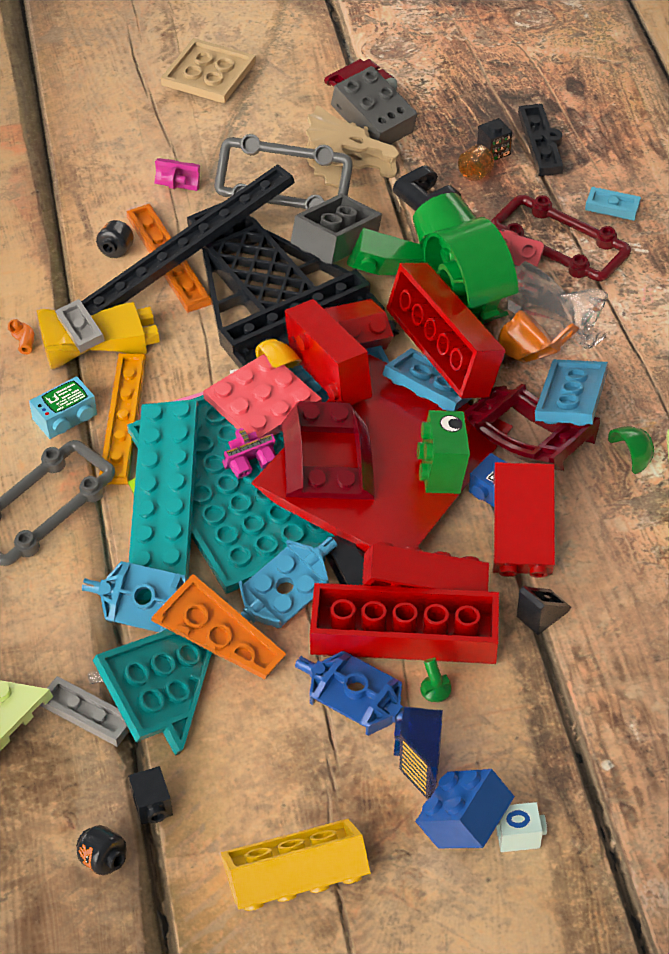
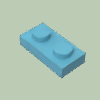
(613, 203)

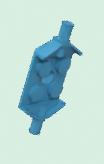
(296, 565)
(121, 589)

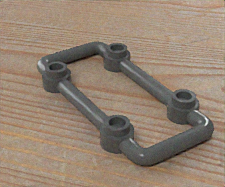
(252, 145)
(54, 461)

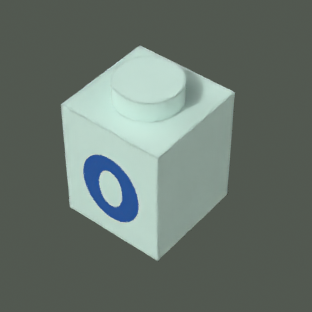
(521, 828)

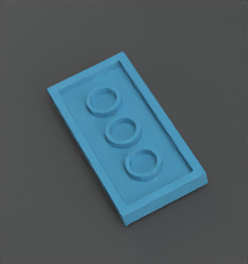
(571, 392)

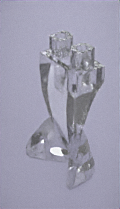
(545, 298)

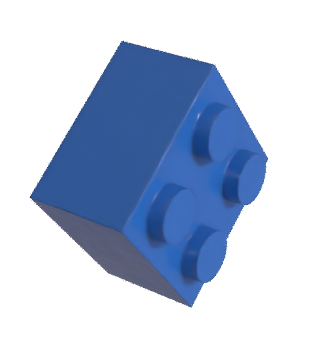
(465, 809)

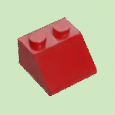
(364, 322)

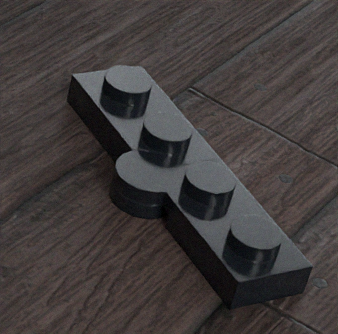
(541, 139)

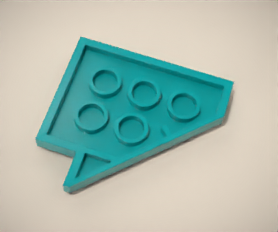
(156, 684)

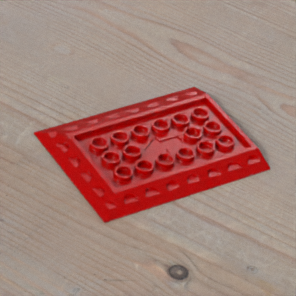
(401, 507)

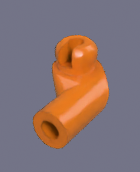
(22, 333)

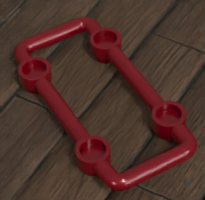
(579, 265)

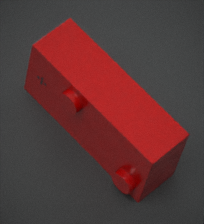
(329, 353)

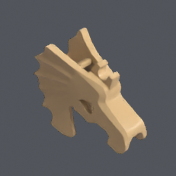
(350, 140)

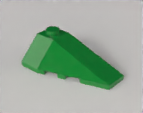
(383, 253)

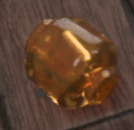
(476, 162)

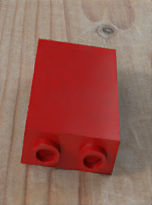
(524, 519)

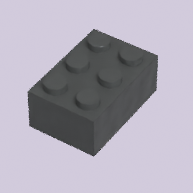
(333, 227)

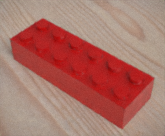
(445, 330)
(405, 623)

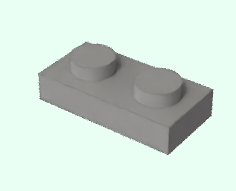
(80, 325)

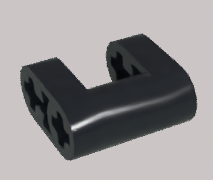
(414, 185)

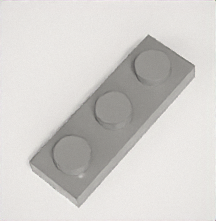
(86, 711)

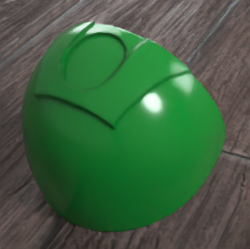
(639, 445)

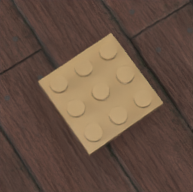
(208, 70)

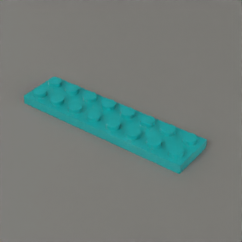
(164, 488)

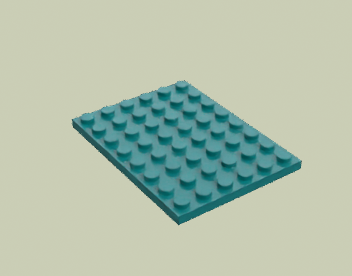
(231, 518)

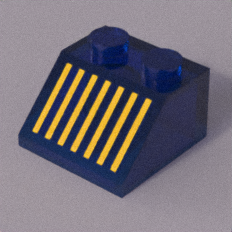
(419, 746)

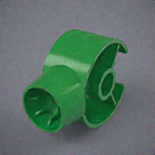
(466, 254)

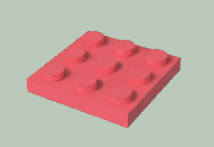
(258, 396)

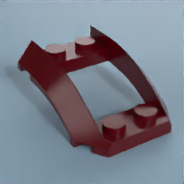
(553, 450)
(327, 481)

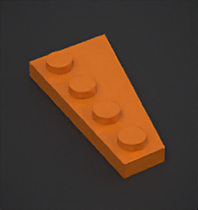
(216, 626)

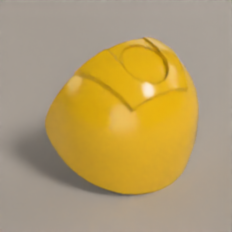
(278, 353)

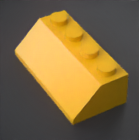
(295, 864)

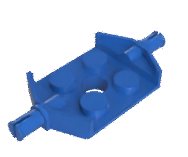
(371, 707)

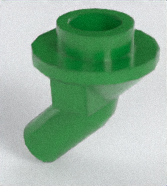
(435, 686)

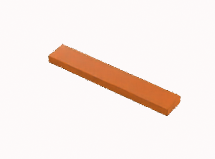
(182, 277)

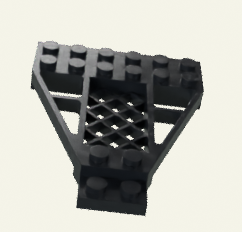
(268, 317)

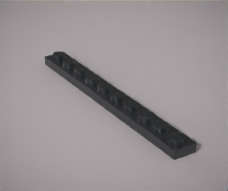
(189, 240)

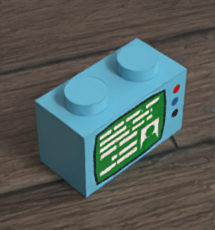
(63, 407)

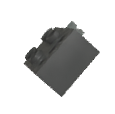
(375, 104)

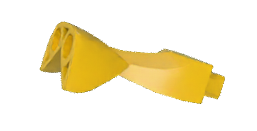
(119, 325)

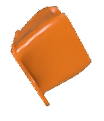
(528, 341)

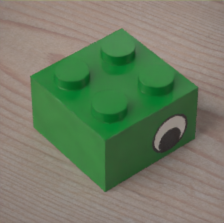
(443, 452)

